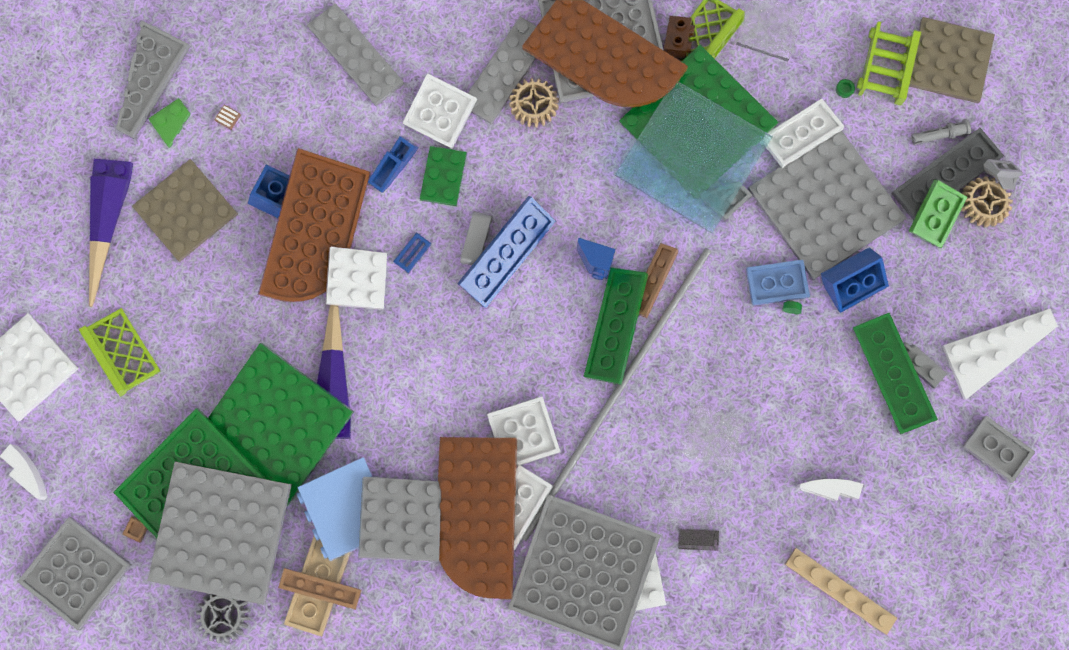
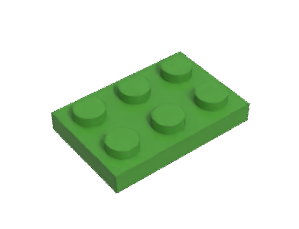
(937, 213)

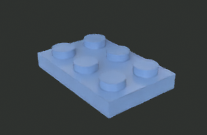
(777, 282)

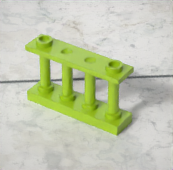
(906, 59)

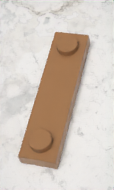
(657, 275)
(320, 588)

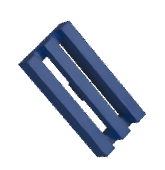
(407, 247)

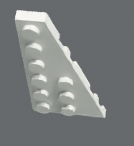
(986, 354)

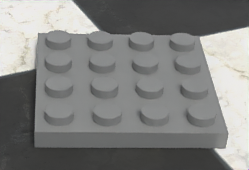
(399, 519)
(74, 573)

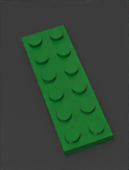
(616, 325)
(895, 373)

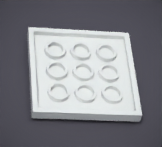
(30, 367)

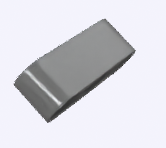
(476, 237)

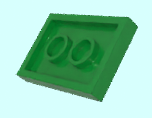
(443, 176)

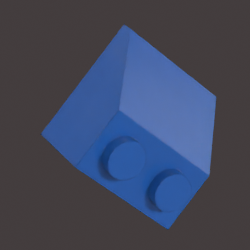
(269, 191)
(596, 258)

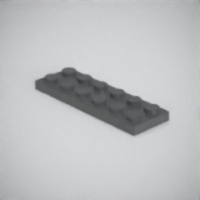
(953, 168)

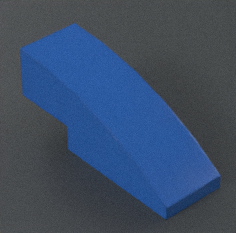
(392, 164)

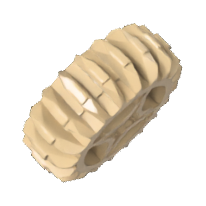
(551, 100)
(984, 215)

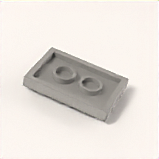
(998, 449)

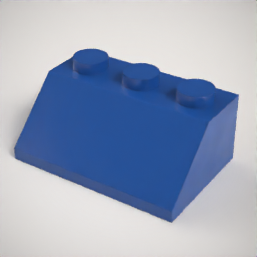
(855, 279)

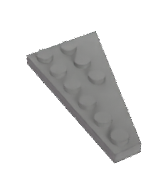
(149, 74)

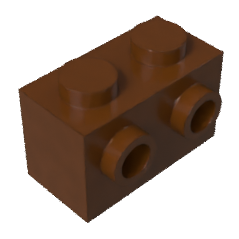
(678, 36)

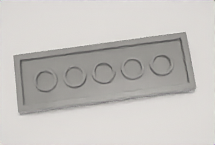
(355, 54)
(503, 72)

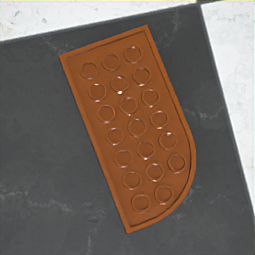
(603, 55)
(315, 214)
(478, 513)

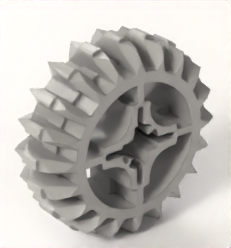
(229, 621)

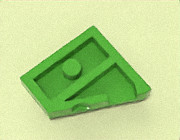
(170, 121)

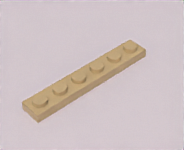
(841, 591)

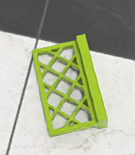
(726, 31)
(104, 359)

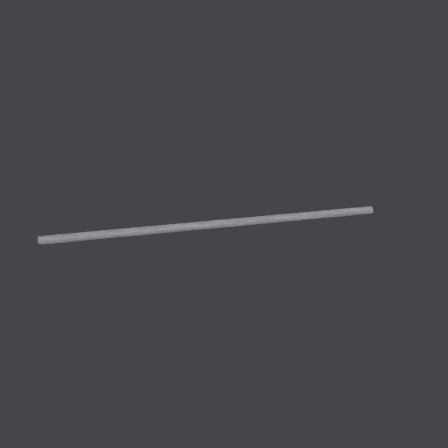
(619, 388)

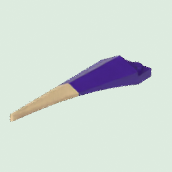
(107, 194)
(332, 366)

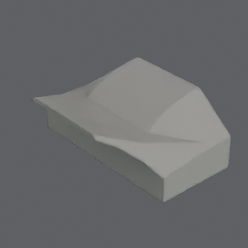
(1004, 172)

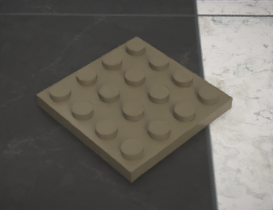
(951, 60)
(184, 210)

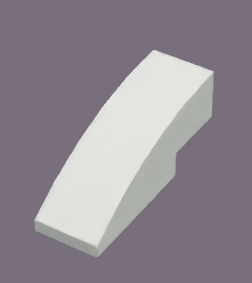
(24, 471)
(832, 488)

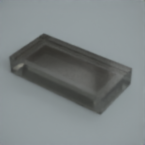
(698, 539)

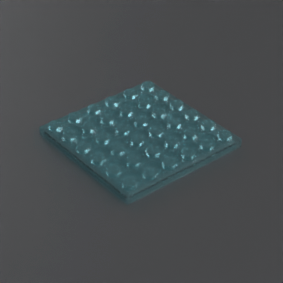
(693, 156)

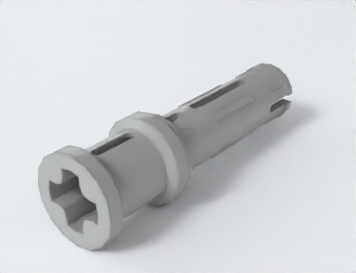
(948, 131)

